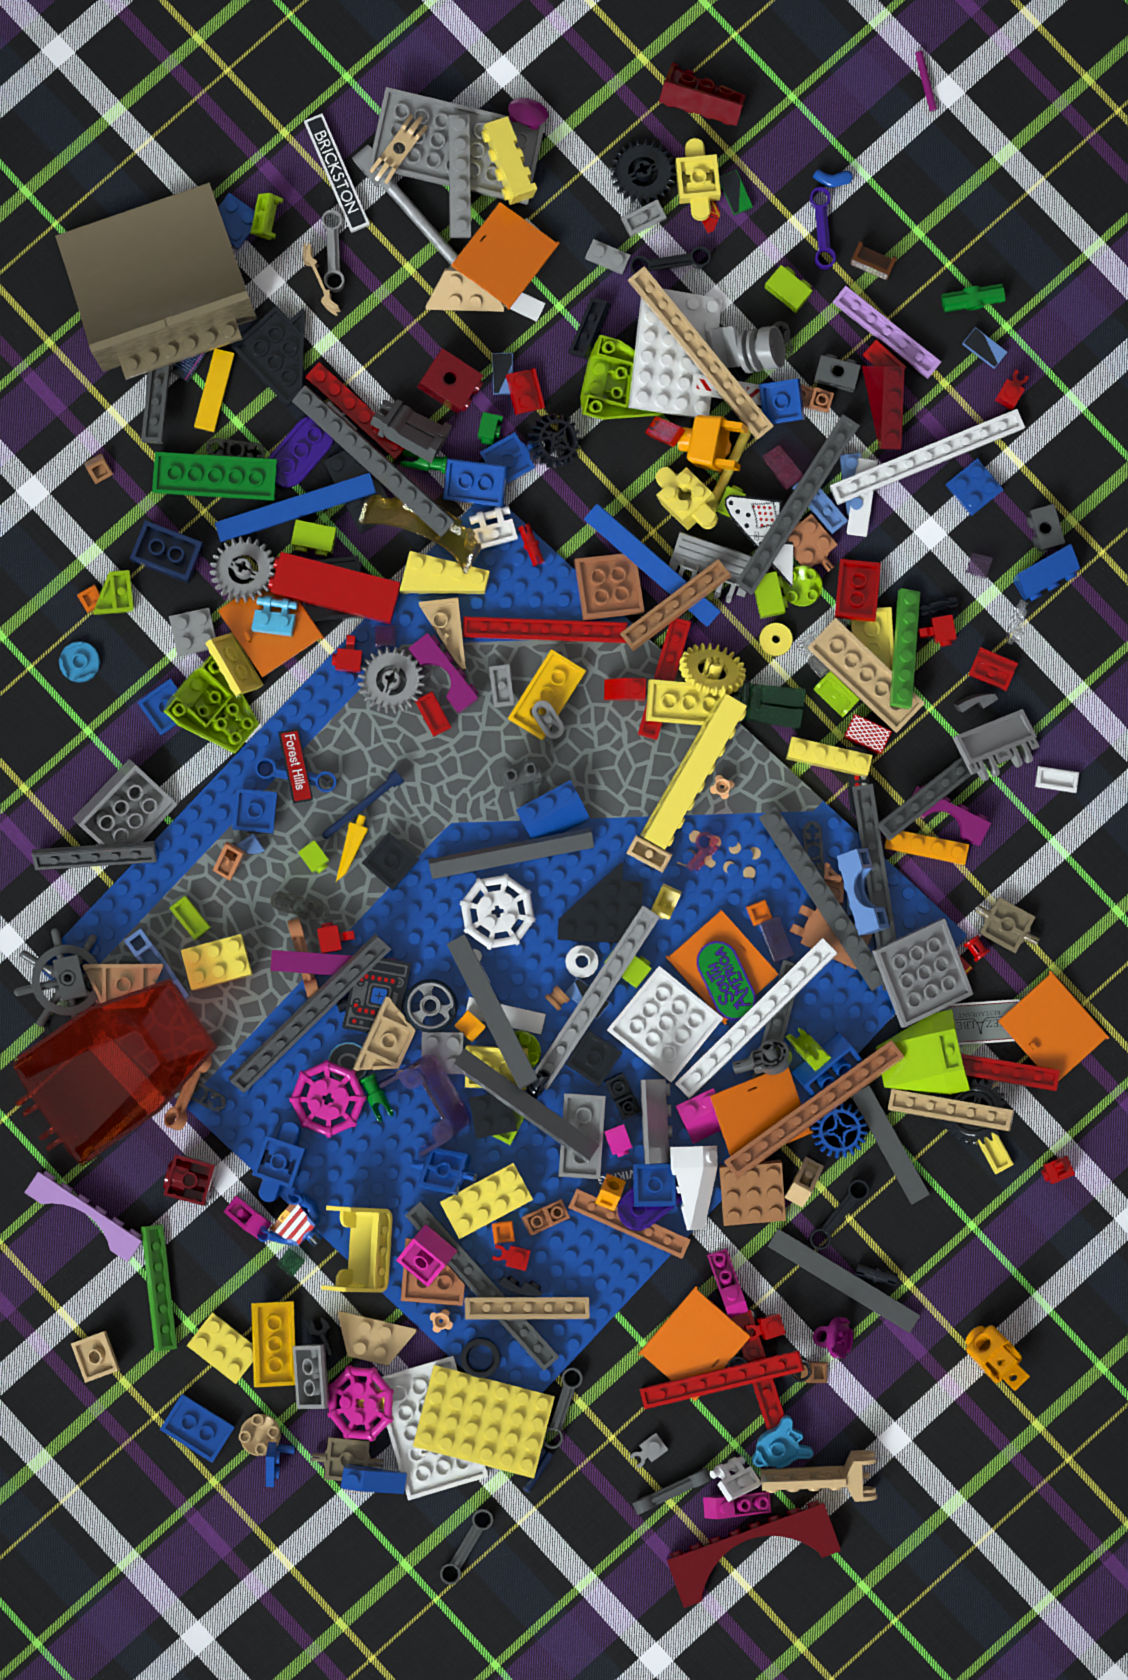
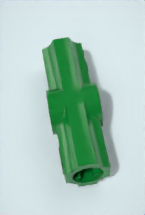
(973, 298)

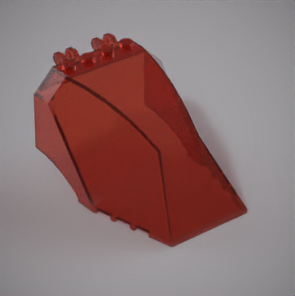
(113, 1068)

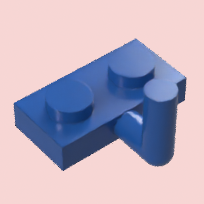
(273, 1458)

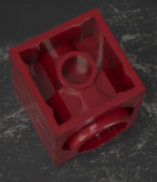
(464, 378)
(190, 1179)

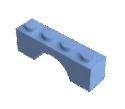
(854, 869)
(147, 953)

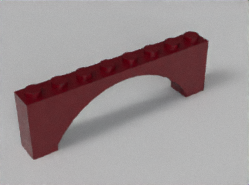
(807, 1525)

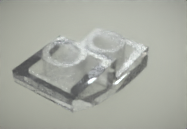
(1015, 627)
(819, 668)

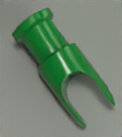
(438, 464)
(375, 1096)

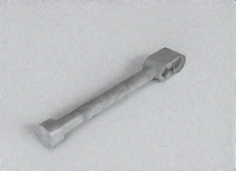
(362, 160)

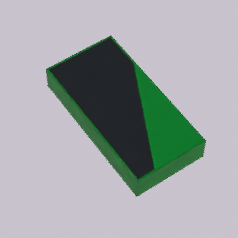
(735, 192)

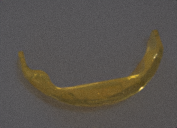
(393, 512)

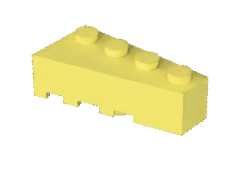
(508, 161)
(435, 575)

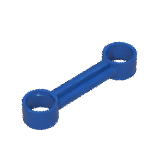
(280, 772)

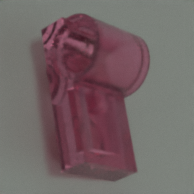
(783, 467)
(697, 861)

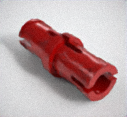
(531, 545)

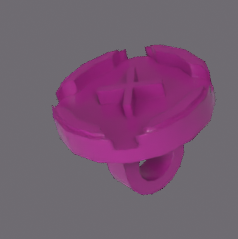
(839, 1337)

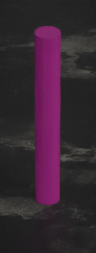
(926, 81)

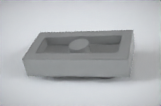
(643, 218)
(607, 257)
(501, 686)

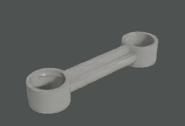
(333, 254)

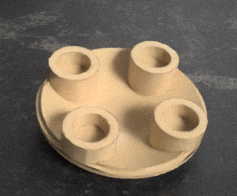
(257, 1433)

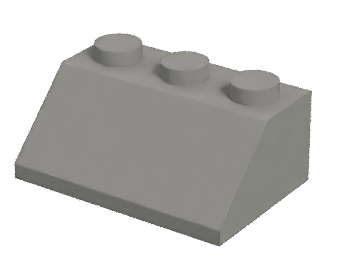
(311, 1376)

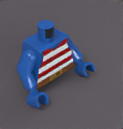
(294, 1223)

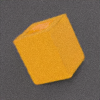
(470, 1026)

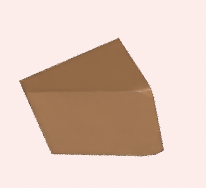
(98, 468)
(819, 1372)

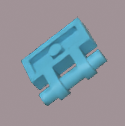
(274, 622)

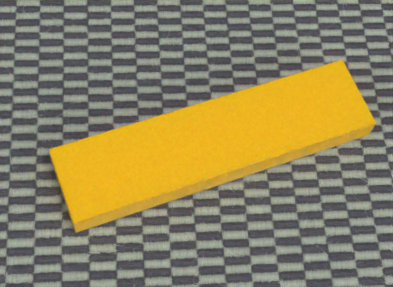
(214, 390)

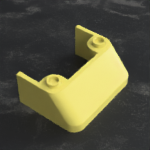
(367, 1249)

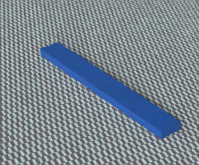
(295, 507)
(646, 560)

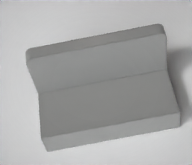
(724, 344)

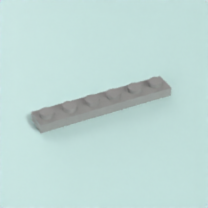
(459, 176)

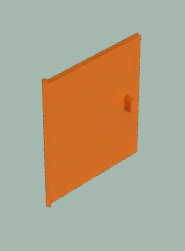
(506, 257)
(266, 649)
(721, 929)
(1053, 1026)
(750, 1111)
(694, 1339)

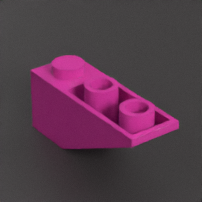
(727, 1283)
(748, 1504)

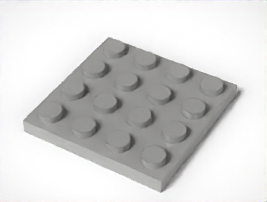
(922, 972)

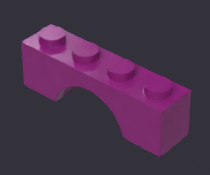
(427, 652)
(972, 827)

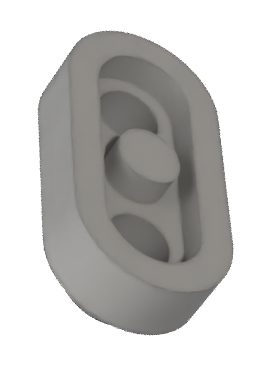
(548, 720)

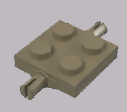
(1007, 925)
(345, 1451)

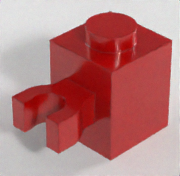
(1011, 391)
(941, 629)
(348, 659)
(331, 938)
(1057, 1170)
(515, 1256)
(767, 1327)

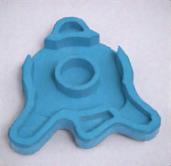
(780, 1446)

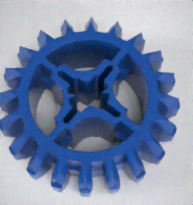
(843, 1148)

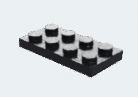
(345, 467)

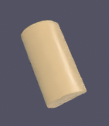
(649, 853)

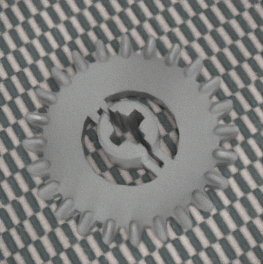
(226, 561)
(398, 661)

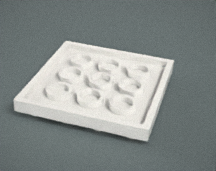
(665, 1024)

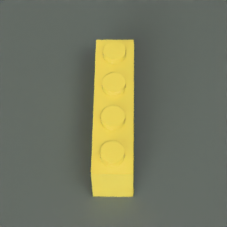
(829, 757)

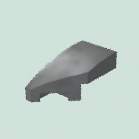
(982, 699)

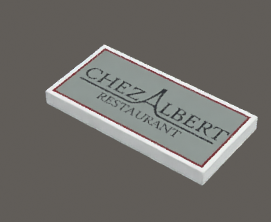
(979, 1021)

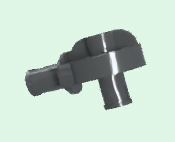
(766, 1059)

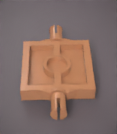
(811, 543)

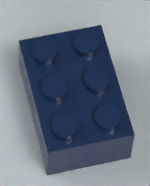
(167, 551)

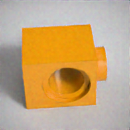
(610, 1192)

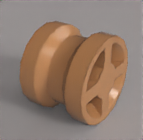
(557, 998)

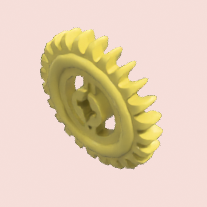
(714, 663)

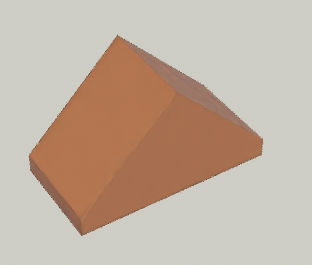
(229, 861)

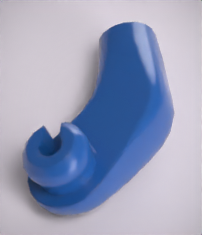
(836, 180)

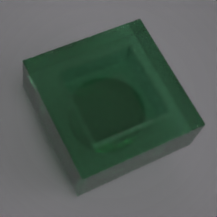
(290, 1262)

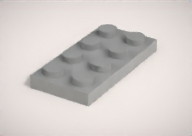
(586, 1115)

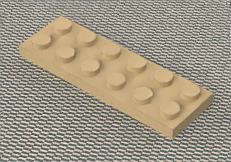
(861, 673)

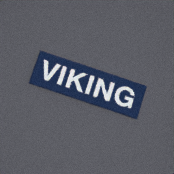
(625, 1174)

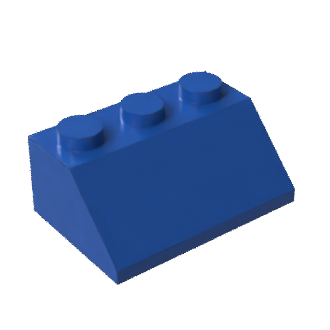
(1047, 573)
(553, 812)
(842, 1060)

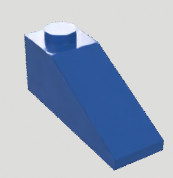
(373, 1479)

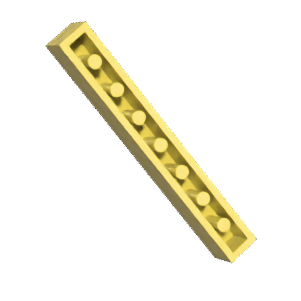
(693, 771)

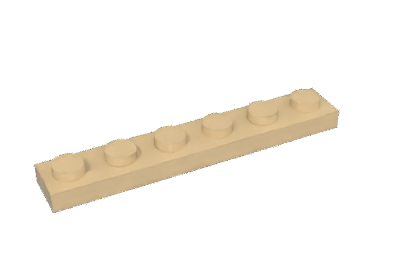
(951, 1110)
(527, 1308)

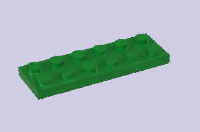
(214, 476)

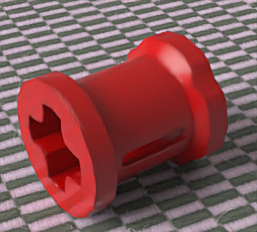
(970, 945)

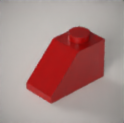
(625, 689)

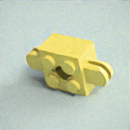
(698, 179)
(686, 498)

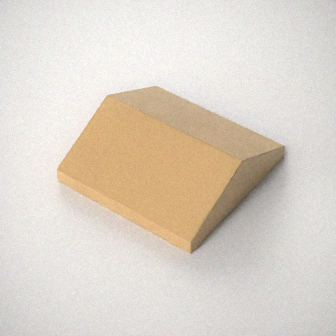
(95, 1356)

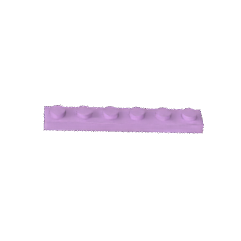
(886, 332)

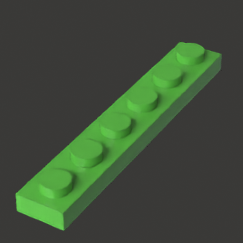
(904, 648)
(159, 1288)

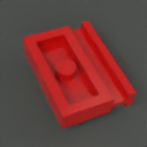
(525, 391)
(993, 669)

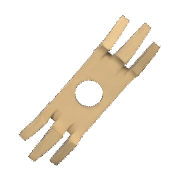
(393, 159)
(327, 298)

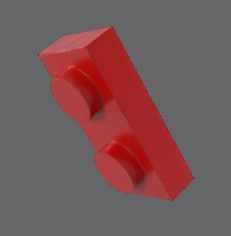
(880, 356)

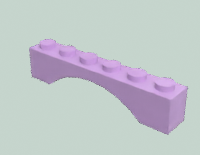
(120, 1240)

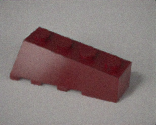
(701, 96)
(885, 396)

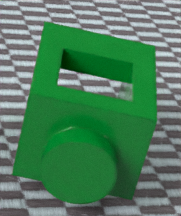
(489, 428)

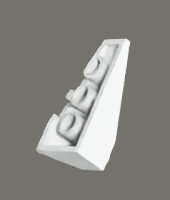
(695, 1173)

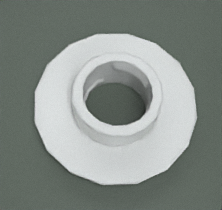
(581, 951)

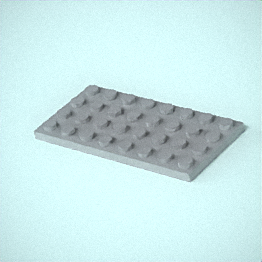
(430, 154)

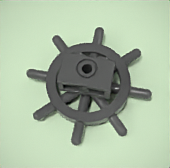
(69, 979)

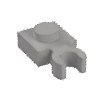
(651, 1448)

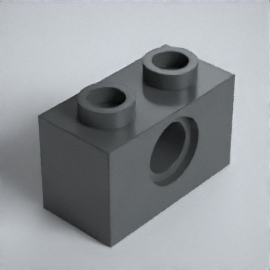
(826, 377)
(1048, 516)

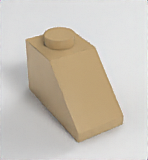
(804, 1182)

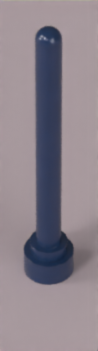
(393, 779)

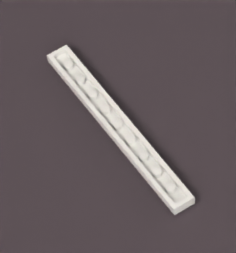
(927, 457)
(756, 1018)

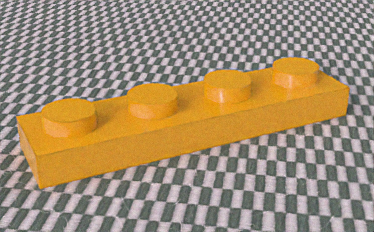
(928, 847)

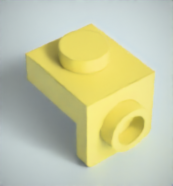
(666, 901)

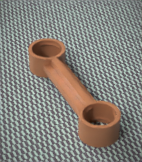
(300, 945)
(183, 1100)

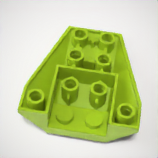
(608, 382)
(211, 709)
(930, 1057)

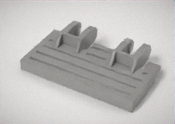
(698, 554)
(999, 740)

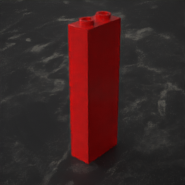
(334, 588)

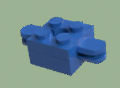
(279, 1161)

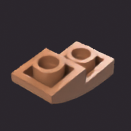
(816, 398)
(545, 1217)

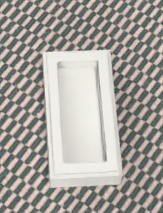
(1057, 779)

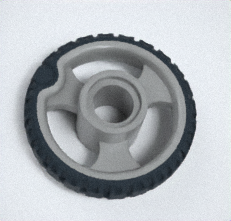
(416, 1018)

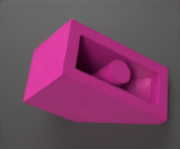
(618, 1140)
(246, 1216)

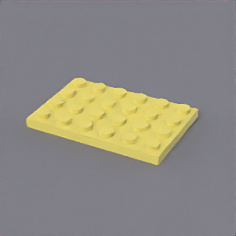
(483, 1421)

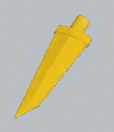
(354, 838)

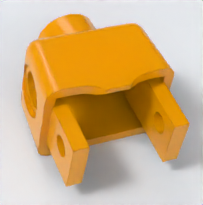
(710, 443)
(988, 1349)

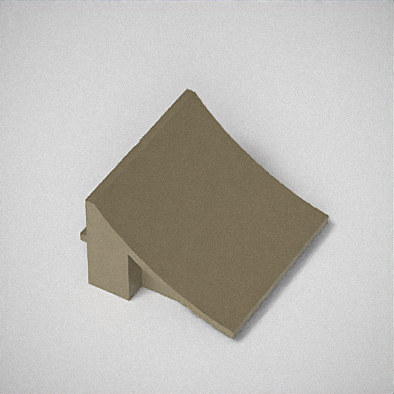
(157, 283)

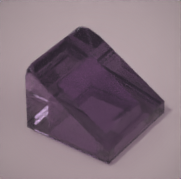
(979, 565)
(385, 636)

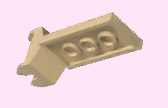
(824, 1477)

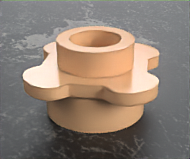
(724, 793)
(435, 1317)

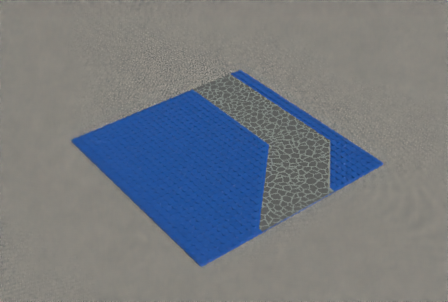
(458, 806)

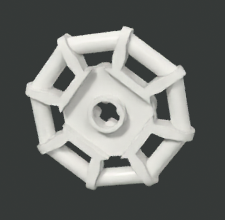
(487, 905)

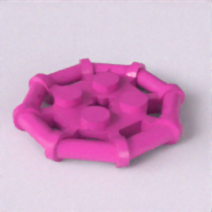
(333, 1109)
(349, 1403)

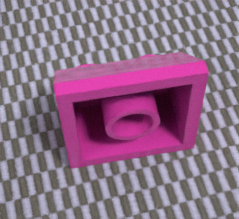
(699, 1116)
(426, 1255)

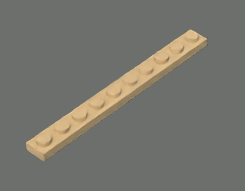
(700, 353)

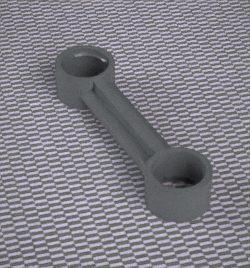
(562, 1407)
(677, 1488)
(466, 1546)

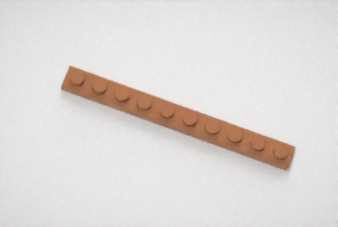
(814, 1109)

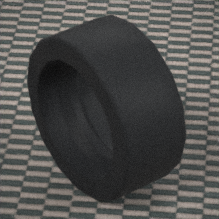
(465, 1361)

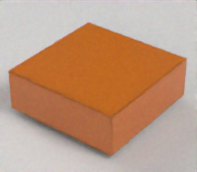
(89, 598)
(759, 912)
(503, 1232)

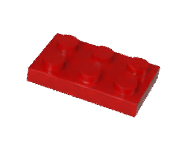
(857, 590)

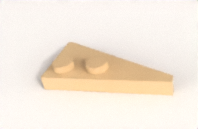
(446, 621)

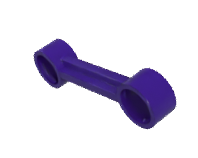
(822, 228)

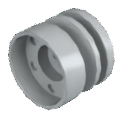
(761, 349)

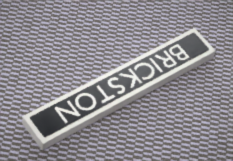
(336, 173)

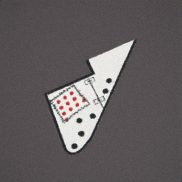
(755, 518)

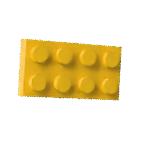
(552, 683)
(272, 1343)

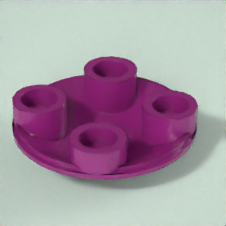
(527, 112)

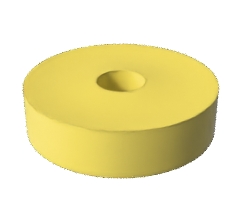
(769, 646)

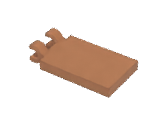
(816, 929)

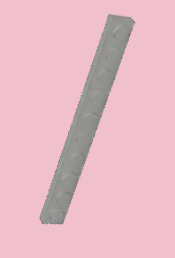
(598, 993)

